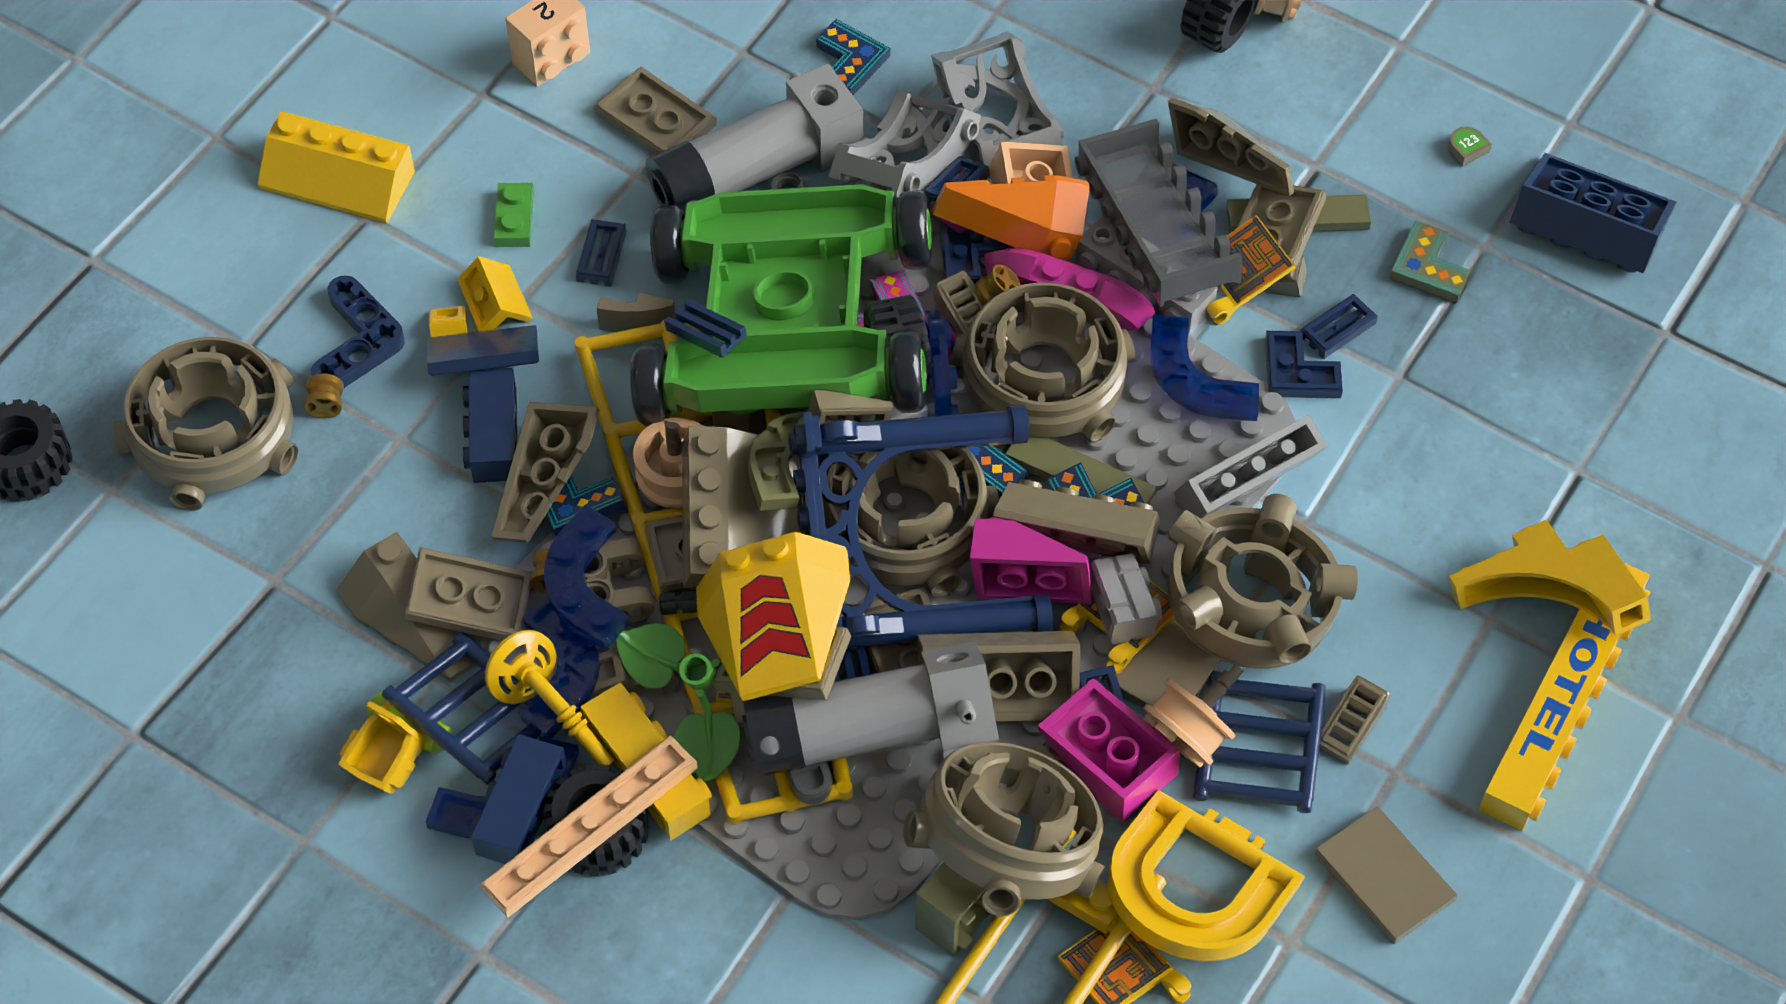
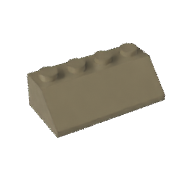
(1082, 522)
(1025, 670)

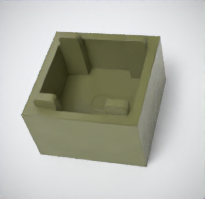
(949, 910)

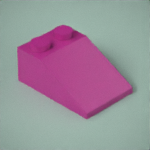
(1021, 562)
(1111, 749)

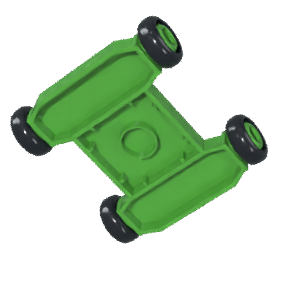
(792, 277)

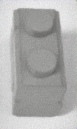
(1124, 598)

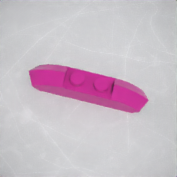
(1122, 300)

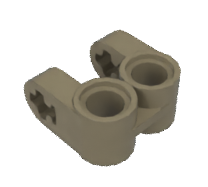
(615, 559)

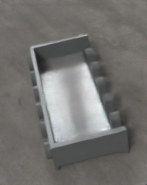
(1156, 212)

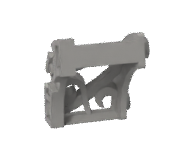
(957, 78)
(874, 157)

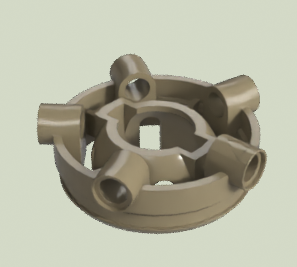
(1054, 317)
(214, 456)
(1275, 549)
(929, 553)
(975, 824)

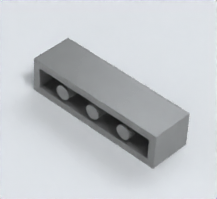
(1251, 468)

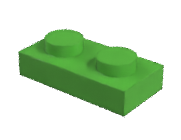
(514, 215)

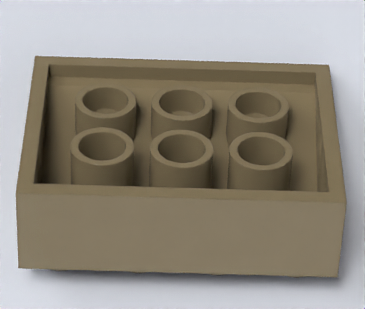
(719, 499)

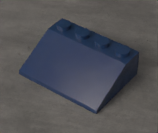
(1592, 213)

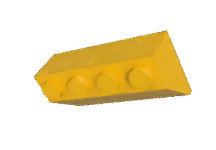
(335, 167)

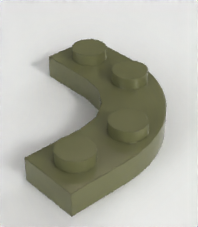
(770, 468)

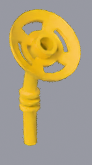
(538, 678)

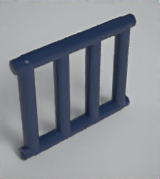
(427, 721)
(1304, 764)

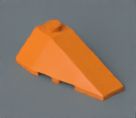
(1025, 215)

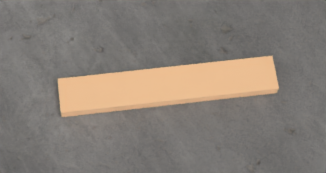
(588, 826)

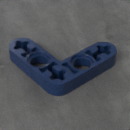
(368, 332)

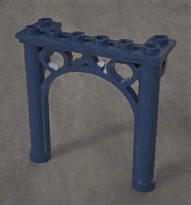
(896, 438)

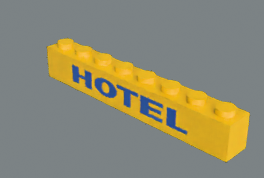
(1551, 718)

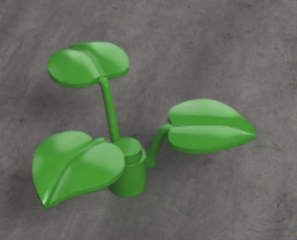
(650, 658)

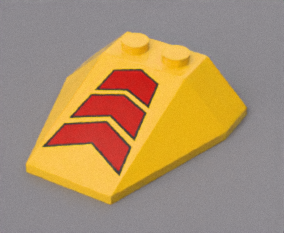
(774, 610)

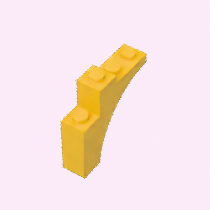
(1542, 567)

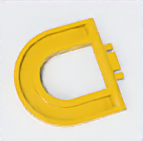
(1183, 932)

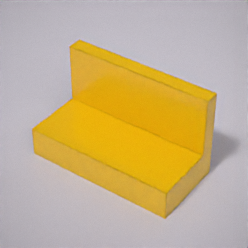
(492, 294)

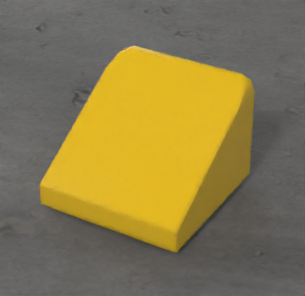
(447, 321)

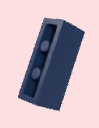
(490, 424)
(517, 799)

